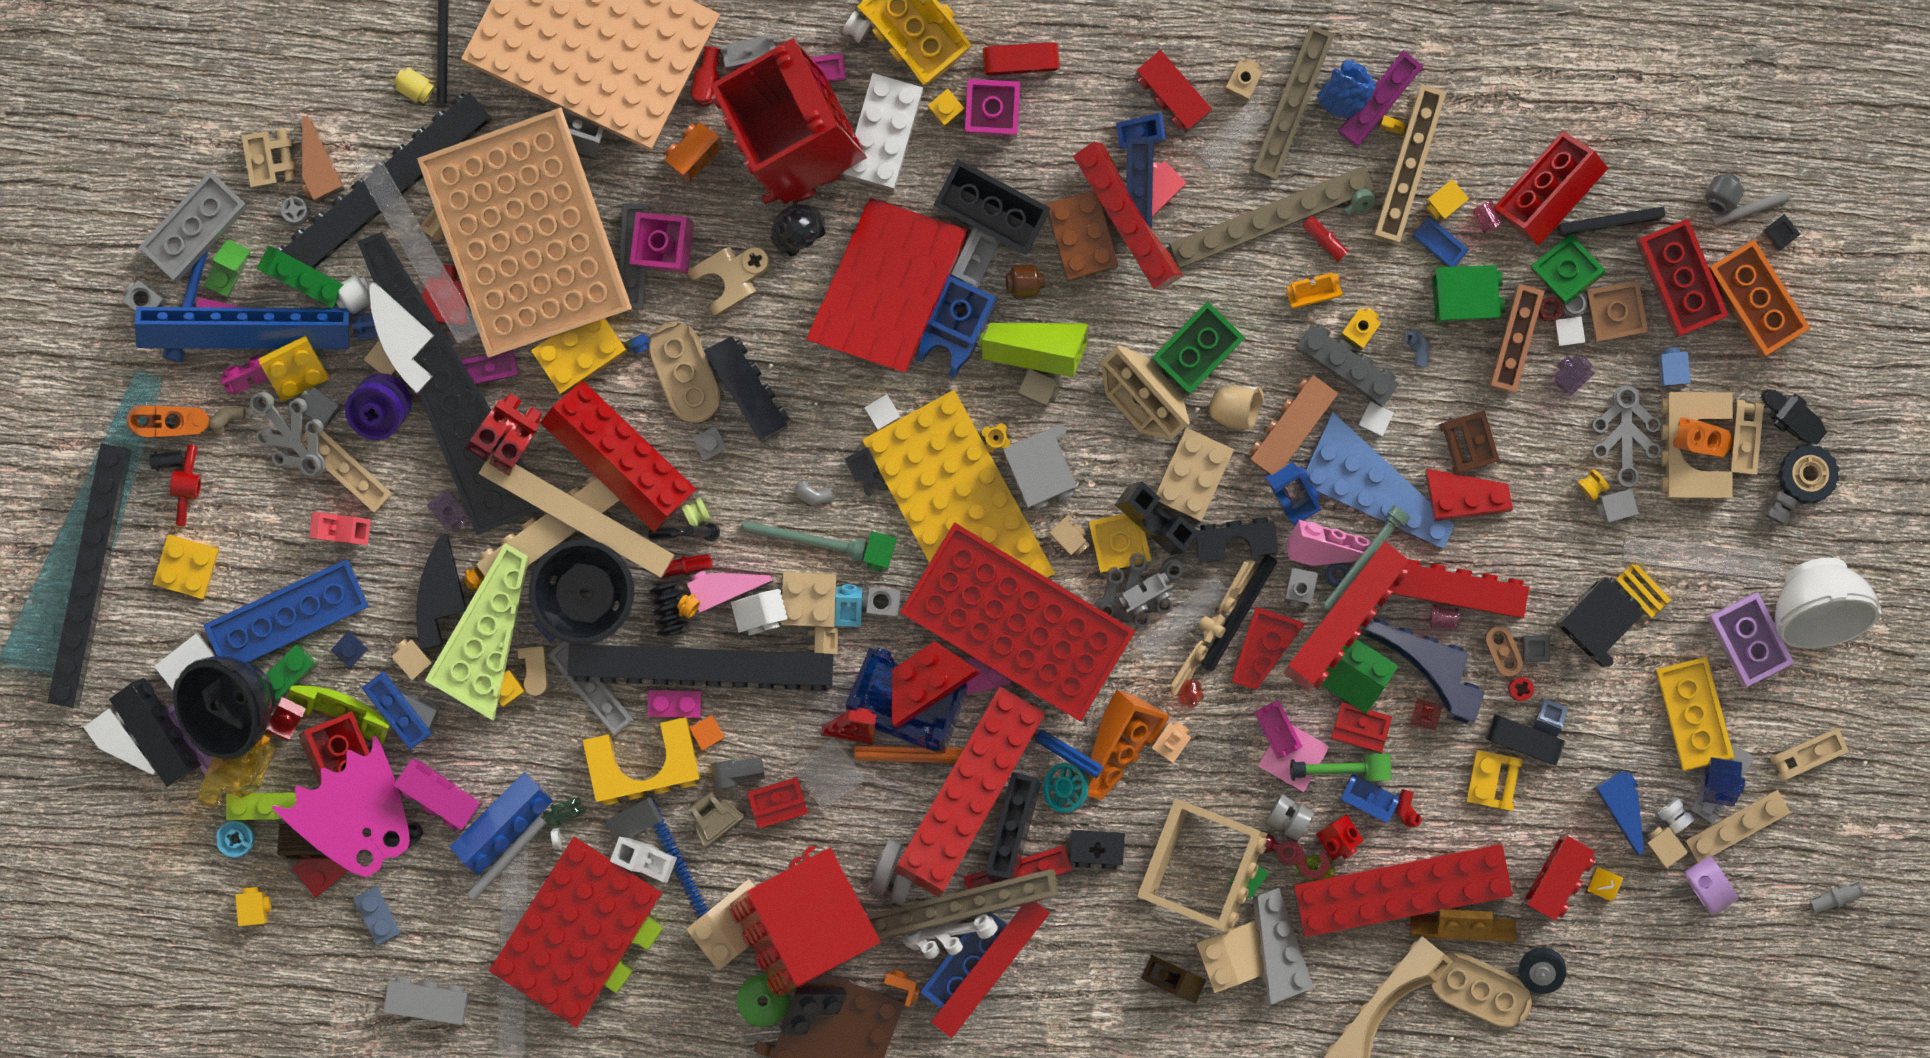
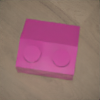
(662, 242)

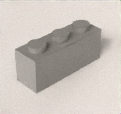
(426, 1000)

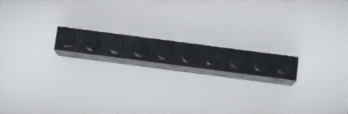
(359, 208)
(89, 576)
(700, 665)

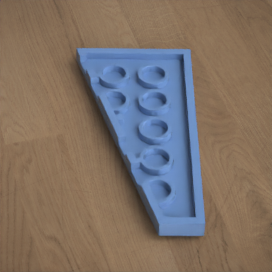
(1360, 478)

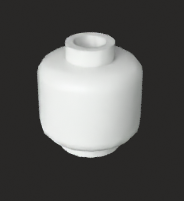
(354, 294)

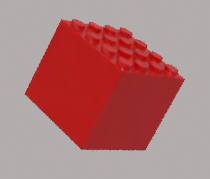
(787, 121)
(803, 921)

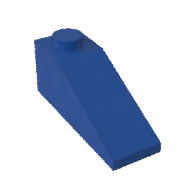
(1623, 804)

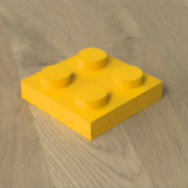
(293, 368)
(1116, 541)
(186, 566)

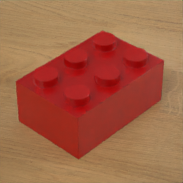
(1559, 877)

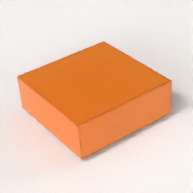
(707, 732)

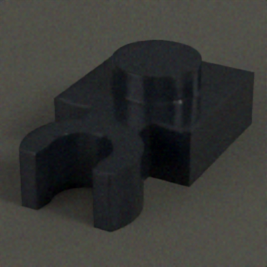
(863, 467)

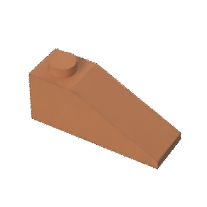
(317, 168)

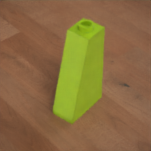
(1036, 346)

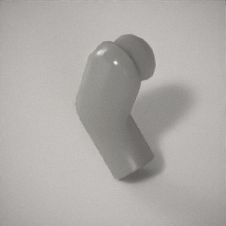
(812, 496)

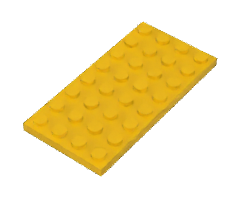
(947, 476)

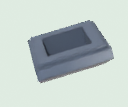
(1550, 717)

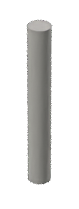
(1750, 209)

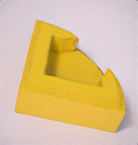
(1392, 125)

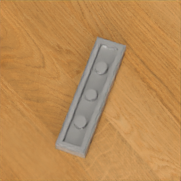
(594, 693)

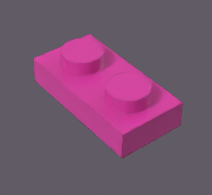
(674, 703)

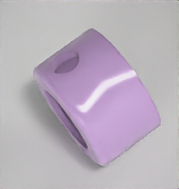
(1710, 885)

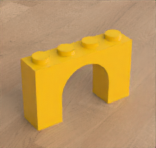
(611, 783)

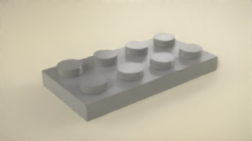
(193, 226)

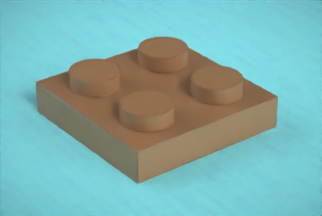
(1617, 311)

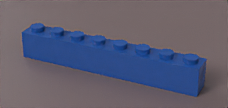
(240, 327)

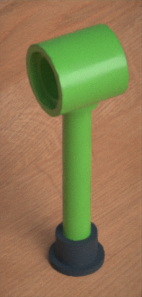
(1375, 768)

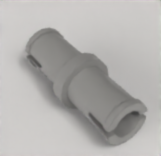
(1837, 897)

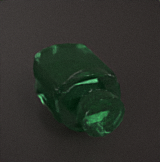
(566, 816)

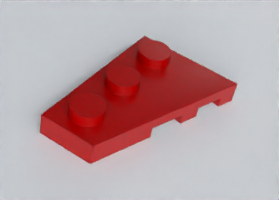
(1465, 496)

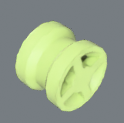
(696, 512)

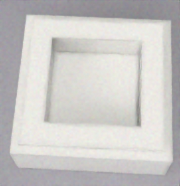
(1569, 331)
(882, 412)
(1376, 419)

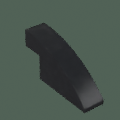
(438, 594)

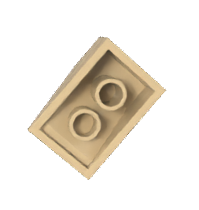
(718, 933)
(1231, 956)

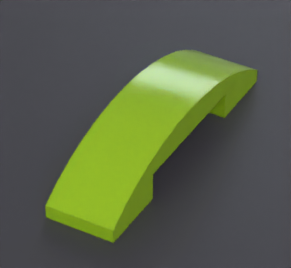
(338, 704)

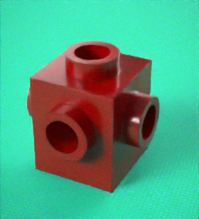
(1340, 838)

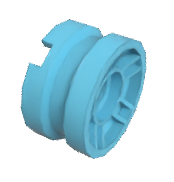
(246, 835)

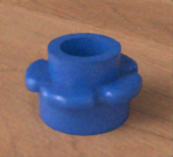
(638, 344)

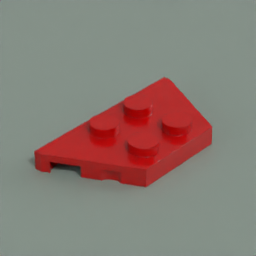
(926, 680)

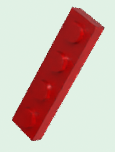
(1050, 859)

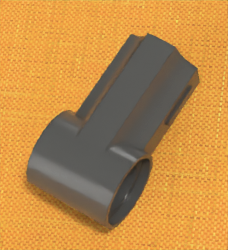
(733, 772)

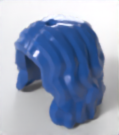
(1347, 90)

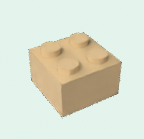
(809, 599)

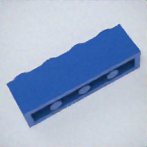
(501, 824)

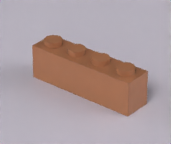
(1516, 339)
(1294, 425)

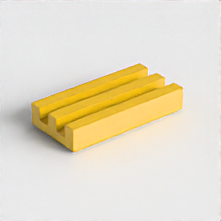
(1657, 606)

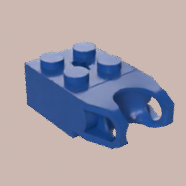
(950, 330)

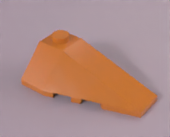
(1123, 733)

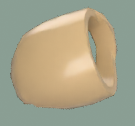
(1232, 406)

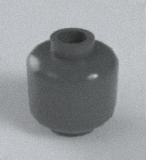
(1724, 193)

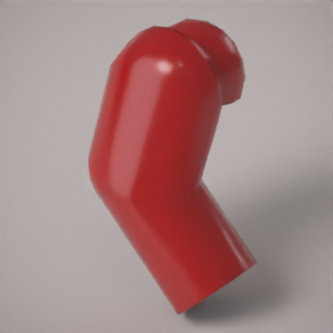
(1406, 811)

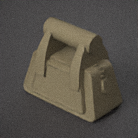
(717, 821)

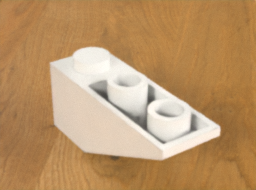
(115, 738)

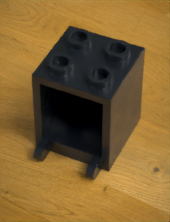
(1600, 619)

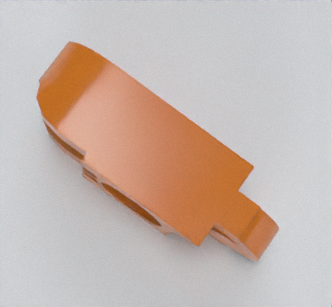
(188, 420)
(1702, 438)

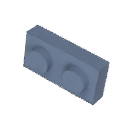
(377, 915)

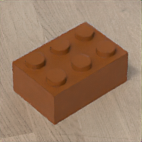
(1082, 236)

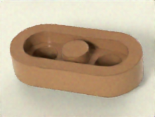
(1502, 651)

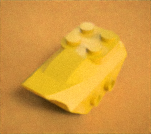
(918, 34)

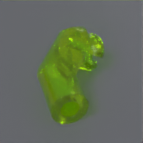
(1314, 864)

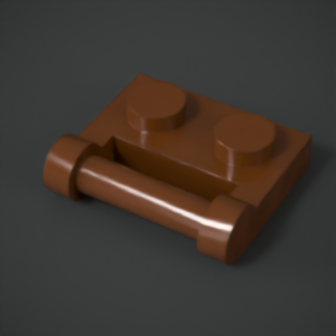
(1477, 438)

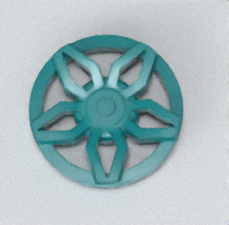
(1065, 787)

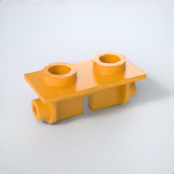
(1303, 293)

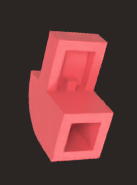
(339, 528)

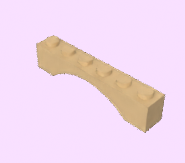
(1419, 968)

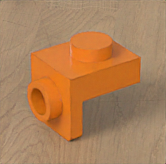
(900, 980)

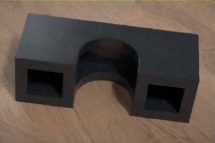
(1169, 531)
(1258, 535)

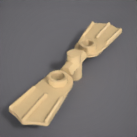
(1213, 626)

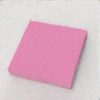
(1311, 753)

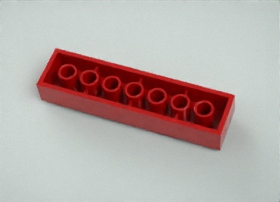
(969, 792)
(1402, 890)

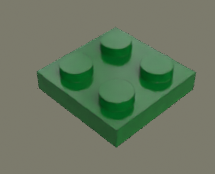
(1568, 269)

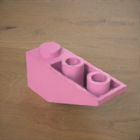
(1323, 546)

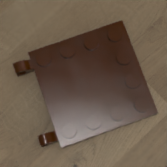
(858, 1030)

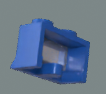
(1294, 493)

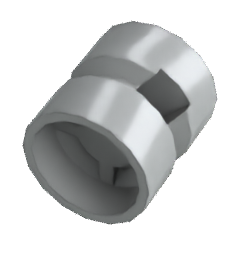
(1298, 821)

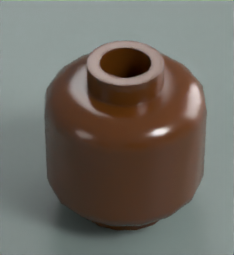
(1024, 281)

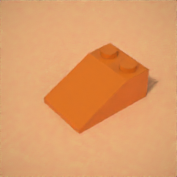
(693, 151)

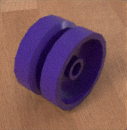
(378, 406)

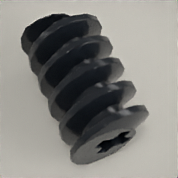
(668, 608)

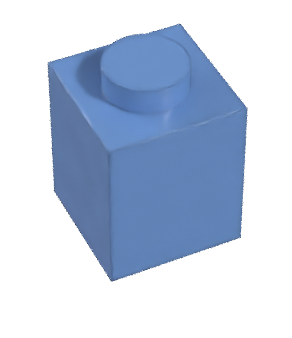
(1674, 368)

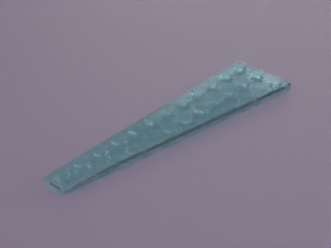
(40, 624)

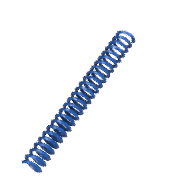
(679, 867)

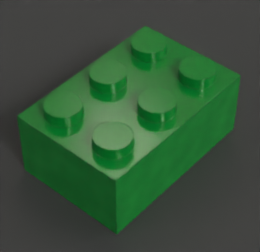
(1198, 348)

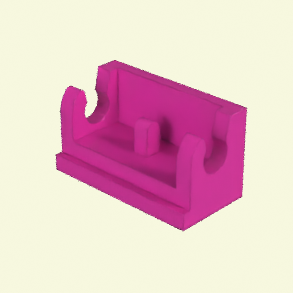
(1278, 729)

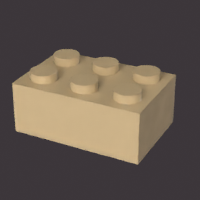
(1193, 474)

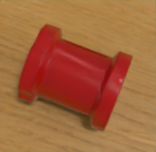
(1528, 686)

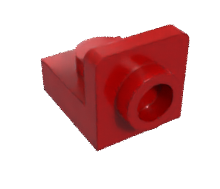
(285, 719)

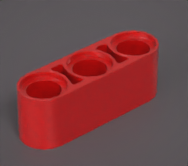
(1021, 58)

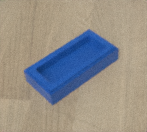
(1440, 242)

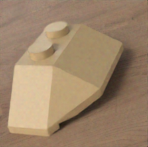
(1143, 393)

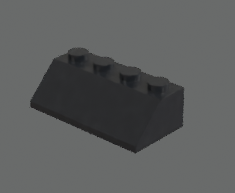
(992, 206)
(746, 389)

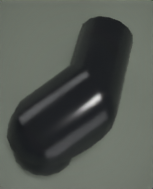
(415, 835)

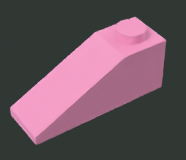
(719, 588)

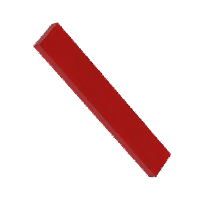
(989, 968)

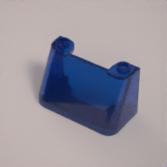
(873, 692)

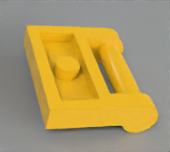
(1485, 780)

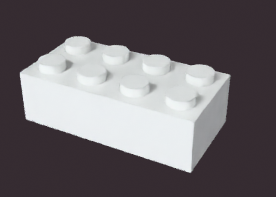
(885, 130)

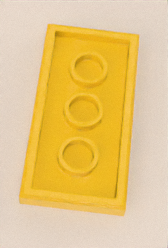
(1694, 713)

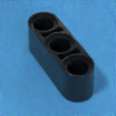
(1525, 739)

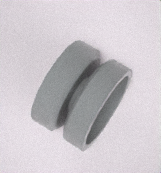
(885, 874)

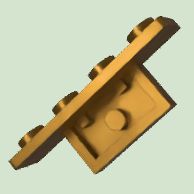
(1463, 926)

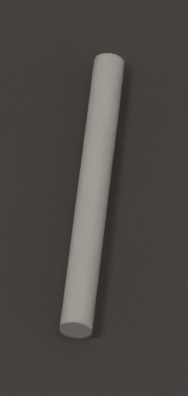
(506, 858)

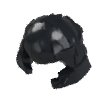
(797, 228)

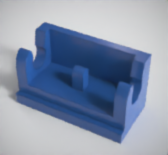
(1369, 798)

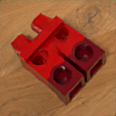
(511, 426)

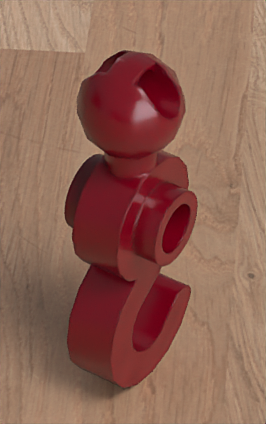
(1292, 853)

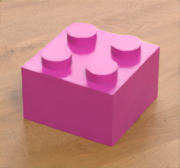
(992, 108)

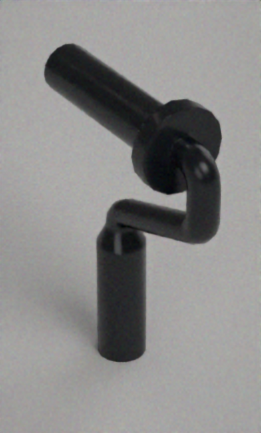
(710, 532)

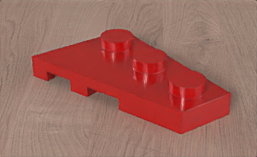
(1264, 644)
(852, 726)

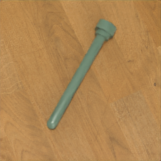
(1395, 519)
(855, 549)

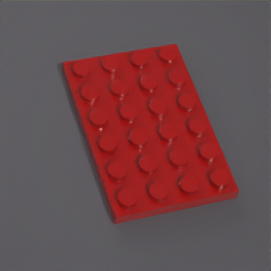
(575, 932)

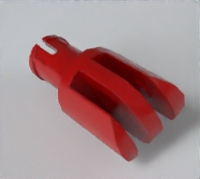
(705, 76)

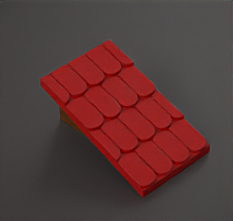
(887, 285)

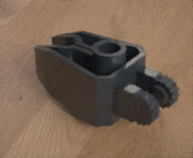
(1793, 416)

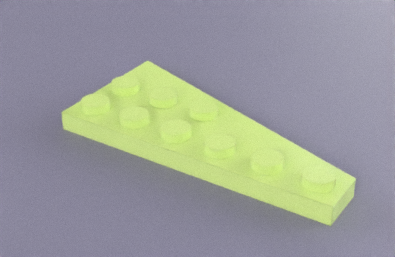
(478, 649)

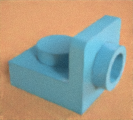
(848, 605)

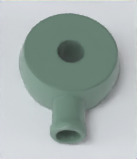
(1361, 201)

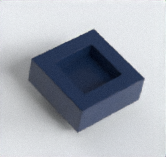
(349, 649)

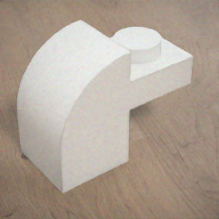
(643, 858)

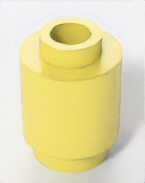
(413, 85)

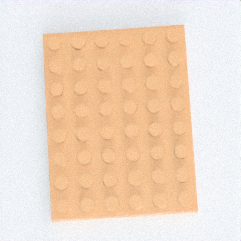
(596, 58)
(524, 232)

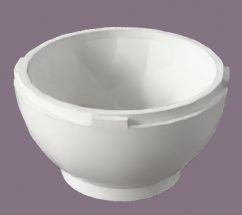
(1824, 605)

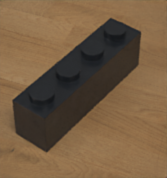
(155, 732)
(1013, 827)

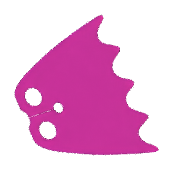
(347, 804)

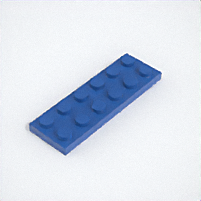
(288, 614)

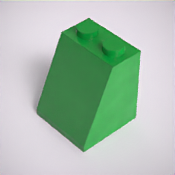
(1467, 294)

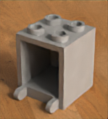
(1040, 468)

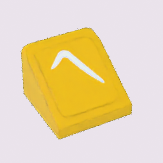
(1605, 884)

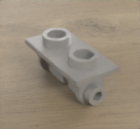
(1138, 600)

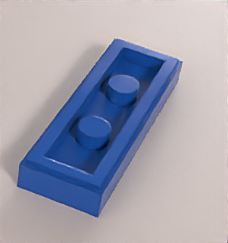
(396, 710)

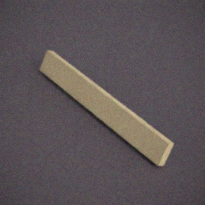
(581, 517)

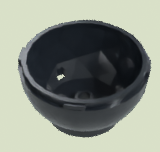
(580, 566)
(244, 700)

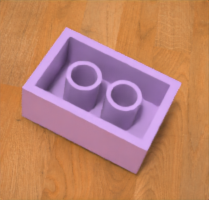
(1750, 639)

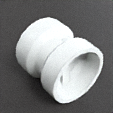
(1673, 810)

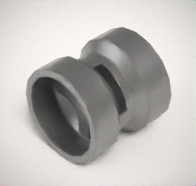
(1780, 507)

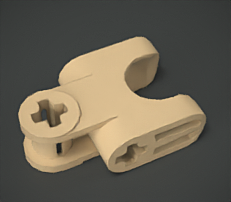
(735, 273)

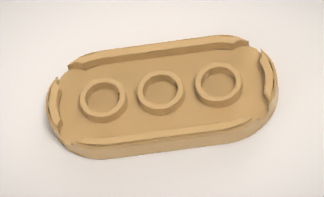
(684, 372)
(1483, 991)

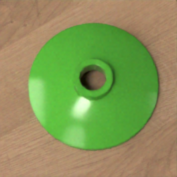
(751, 1010)

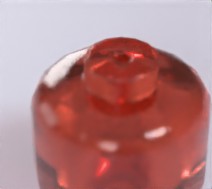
(1190, 693)

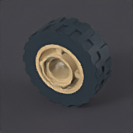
(1820, 462)

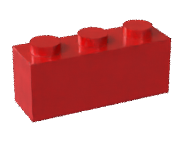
(1172, 91)

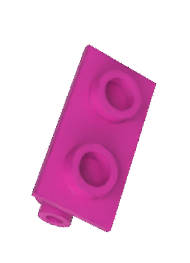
(238, 377)

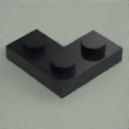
(807, 1004)

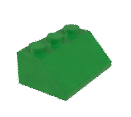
(1359, 676)

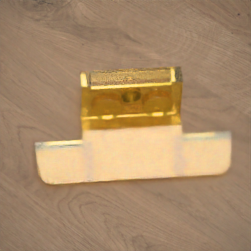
(236, 775)

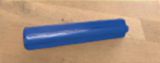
(1069, 753)

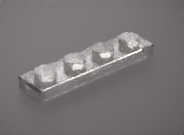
(1181, 619)

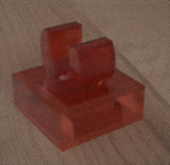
(1426, 714)

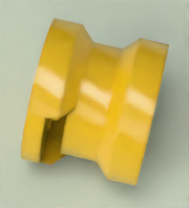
(1593, 485)

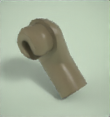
(223, 416)

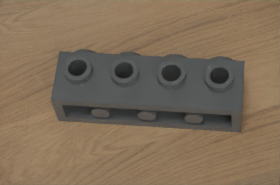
(1346, 365)

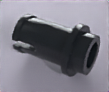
(165, 460)

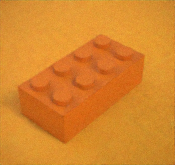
(1758, 299)

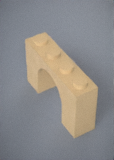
(1680, 478)

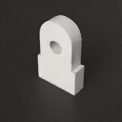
(556, 838)

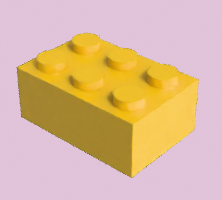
(578, 354)

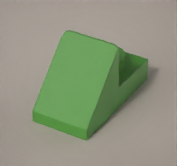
(227, 268)

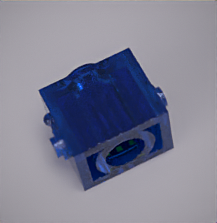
(1723, 782)

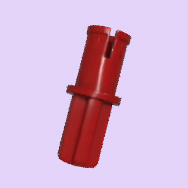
(1325, 238)
(689, 564)

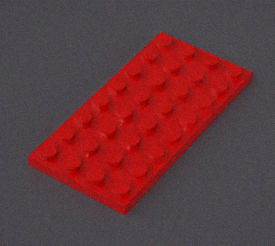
(1017, 622)

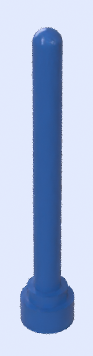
(177, 354)

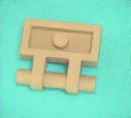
(260, 158)

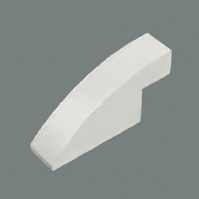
(400, 337)

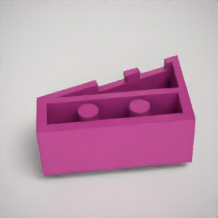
(437, 794)

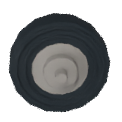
(1542, 970)

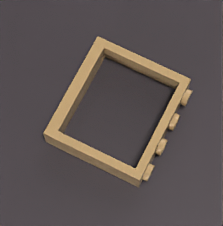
(1163, 852)

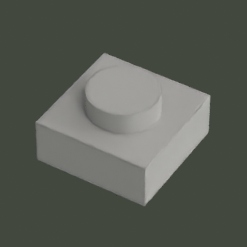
(709, 443)

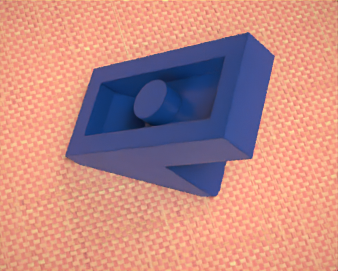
(1141, 128)

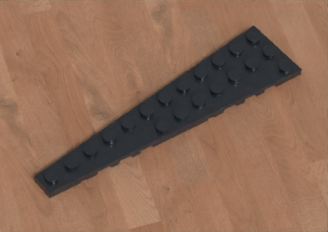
(449, 398)

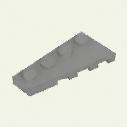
(1282, 958)

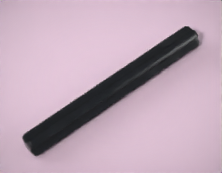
(1239, 612)

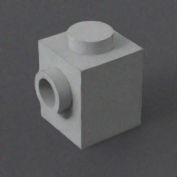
(1300, 587)

